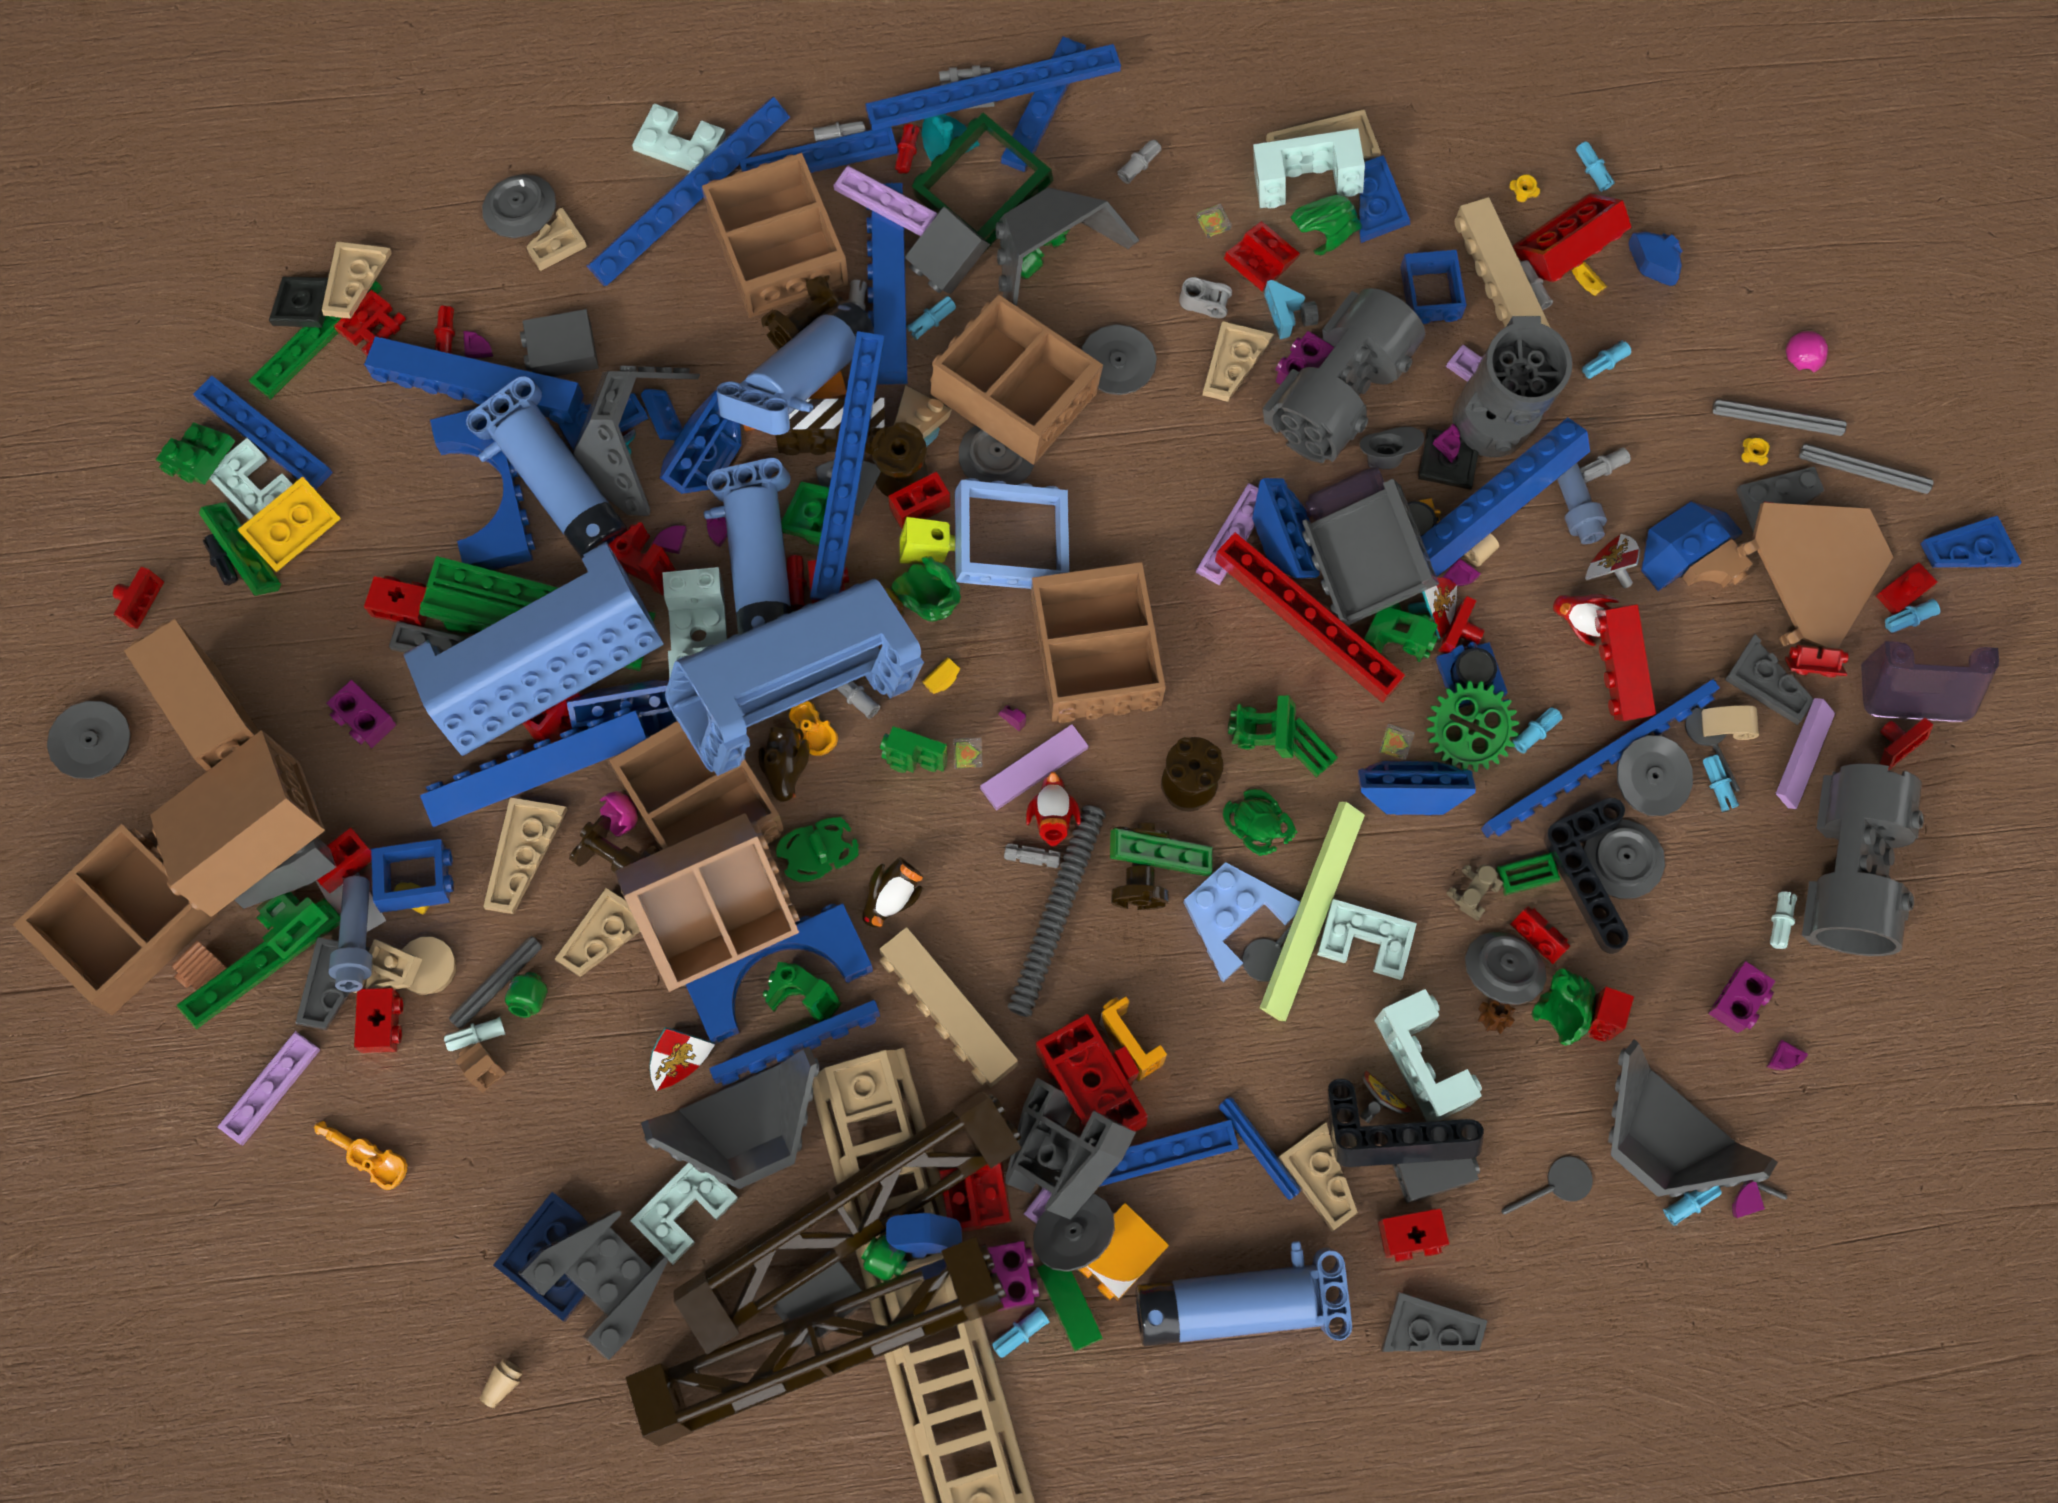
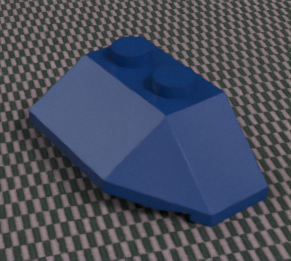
(701, 447)
(1280, 528)
(1685, 540)
(642, 696)
(1416, 786)

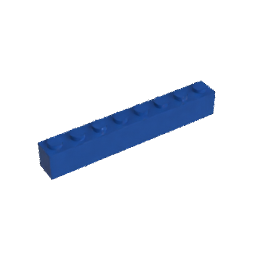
(888, 293)
(466, 377)
(1505, 494)
(534, 768)

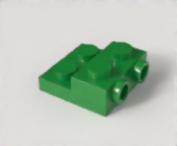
(195, 454)
(806, 513)
(906, 749)

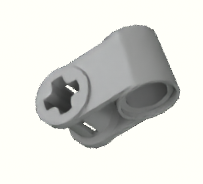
(1206, 297)

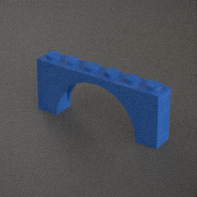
(505, 537)
(825, 934)

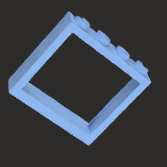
(999, 574)

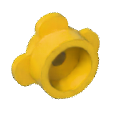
(1527, 182)
(1758, 445)

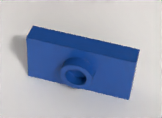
(662, 413)

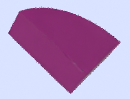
(476, 346)
(1448, 443)
(717, 530)
(671, 538)
(1462, 573)
(1015, 718)
(1786, 1056)
(1747, 1200)

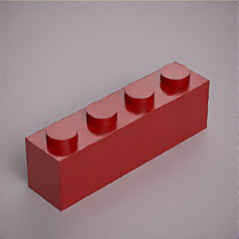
(1625, 662)

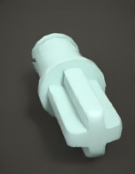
(1783, 920)
(474, 1034)

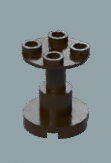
(786, 327)
(899, 456)
(1192, 773)
(595, 842)
(1140, 880)

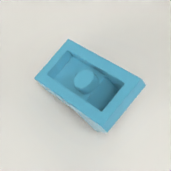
(1282, 303)

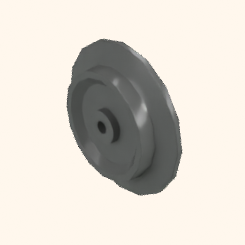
(519, 206)
(1125, 356)
(990, 460)
(88, 739)
(1654, 775)
(1629, 876)
(1505, 968)
(1074, 1242)

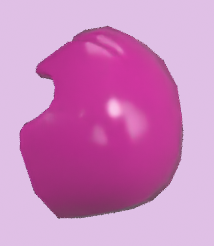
(1807, 350)
(620, 811)

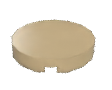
(436, 966)

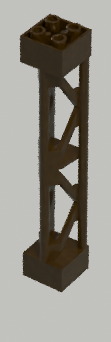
(704, 1306)
(657, 1388)

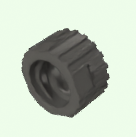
(1309, 313)

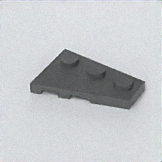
(1790, 488)
(1766, 681)
(320, 996)

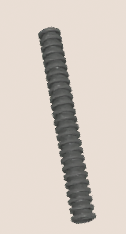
(1056, 911)

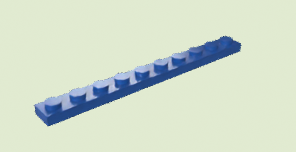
(992, 87)
(687, 192)
(847, 465)
(1592, 766)

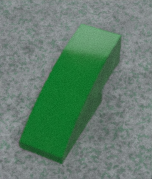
(1070, 1307)

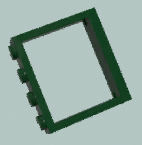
(958, 146)

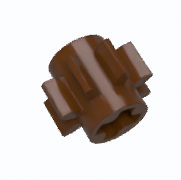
(1496, 1015)

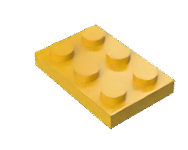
(289, 524)

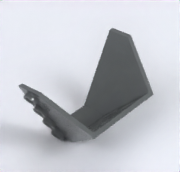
(1046, 218)
(600, 442)
(744, 1128)
(1670, 1140)

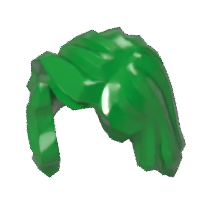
(1330, 215)
(928, 590)
(1567, 1006)

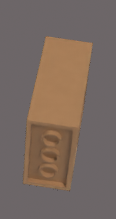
(774, 233)
(1015, 378)
(1097, 642)
(191, 693)
(685, 798)
(235, 824)
(708, 901)
(113, 920)

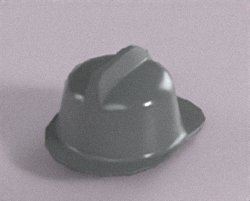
(1390, 446)

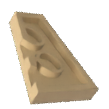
(351, 276)
(1233, 358)
(921, 411)
(599, 934)
(1320, 1177)

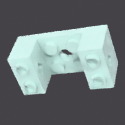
(1308, 154)
(694, 604)
(1396, 1026)

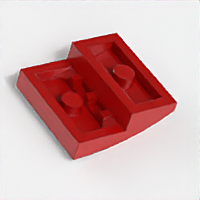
(1261, 255)

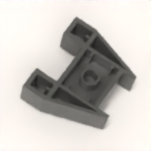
(297, 871)
(1060, 1158)
(605, 1273)

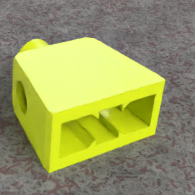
(923, 539)

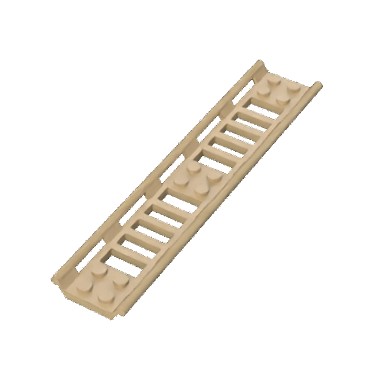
(862, 1091)

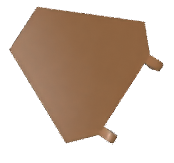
(1820, 564)

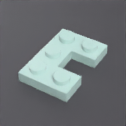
(658, 142)
(233, 480)
(1351, 921)
(658, 1216)

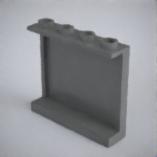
(1370, 555)

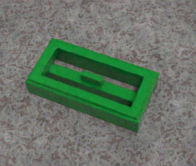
(1318, 743)
(1501, 870)

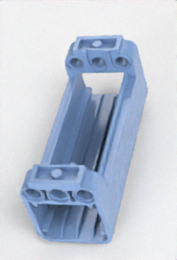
(535, 655)
(788, 663)

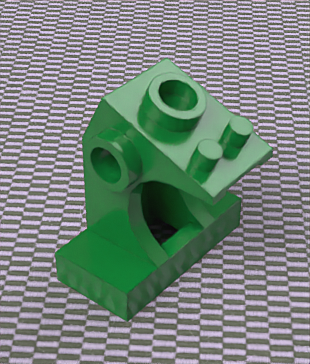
(1415, 642)
(1245, 721)
(282, 915)
(818, 995)

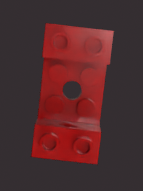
(1079, 1051)

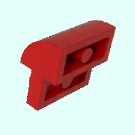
(978, 1199)

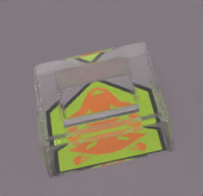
(1214, 221)
(1396, 742)
(967, 753)

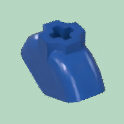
(1657, 256)
(922, 1233)

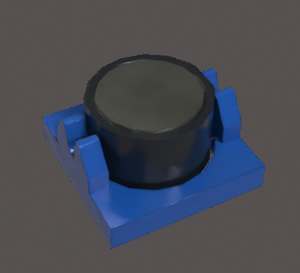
(1472, 664)

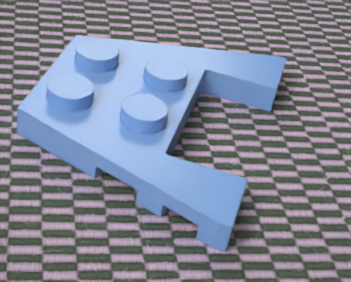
(1225, 904)

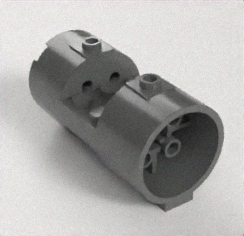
(1512, 387)
(1322, 405)
(1859, 904)

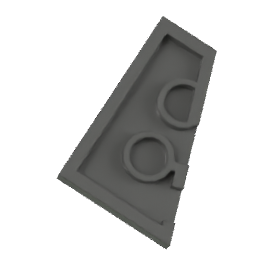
(1431, 1327)

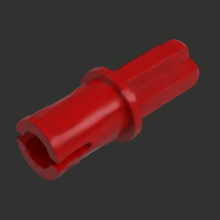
(906, 149)
(444, 330)
(796, 581)

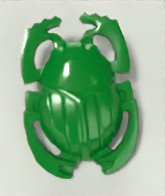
(1258, 821)
(816, 850)

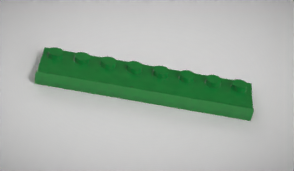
(481, 596)

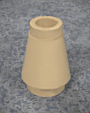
(502, 1380)

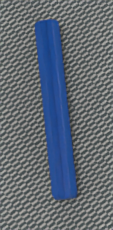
(1260, 1148)

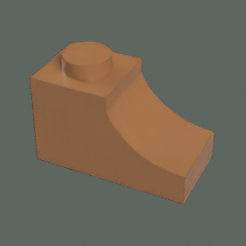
(1720, 566)
(479, 1066)

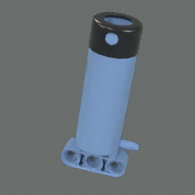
(795, 371)
(546, 466)
(754, 538)
(1245, 1302)

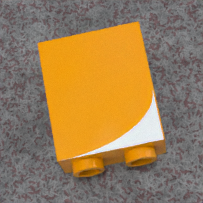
(1121, 1037)
(1127, 1257)

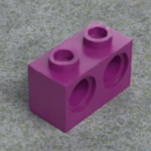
(1299, 359)
(363, 712)
(1736, 993)
(1016, 1275)

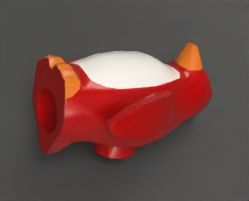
(1581, 613)
(1053, 810)

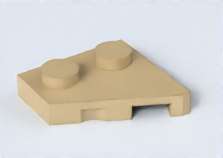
(555, 242)
(391, 967)

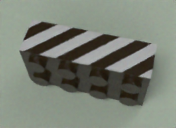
(819, 429)

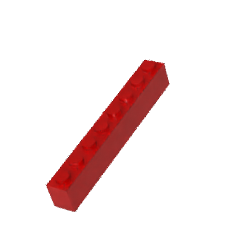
(1309, 617)

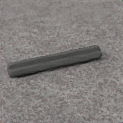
(495, 982)

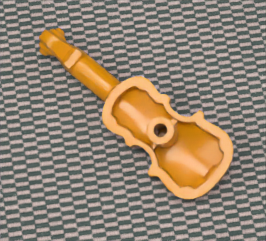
(819, 734)
(384, 1167)

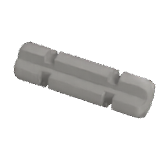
(1032, 855)

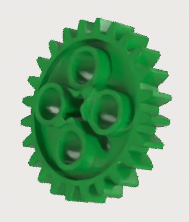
(1461, 748)

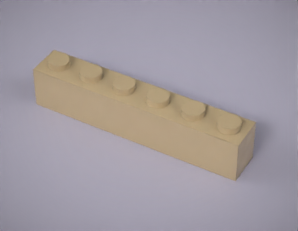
(1497, 262)
(948, 1007)

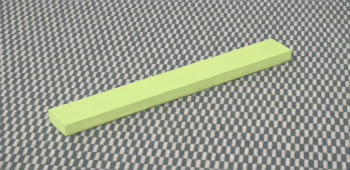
(1312, 911)

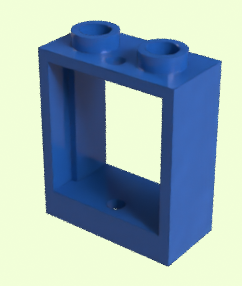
(1434, 263)
(412, 898)

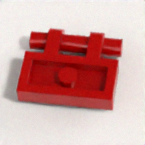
(366, 317)

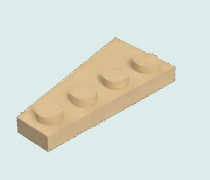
(1334, 124)
(521, 847)

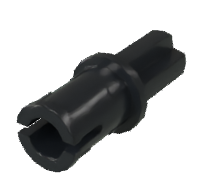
(220, 560)

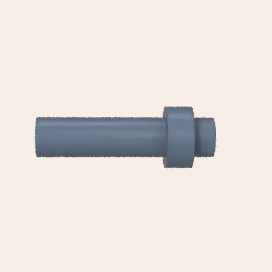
(1584, 516)
(351, 961)

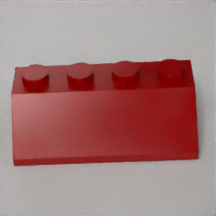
(1573, 236)

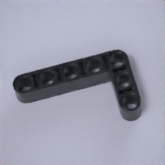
(1586, 872)
(1395, 1137)

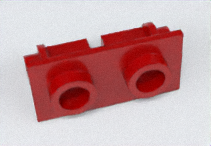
(1805, 661)
(1532, 927)

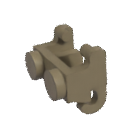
(1481, 882)

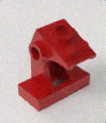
(642, 566)

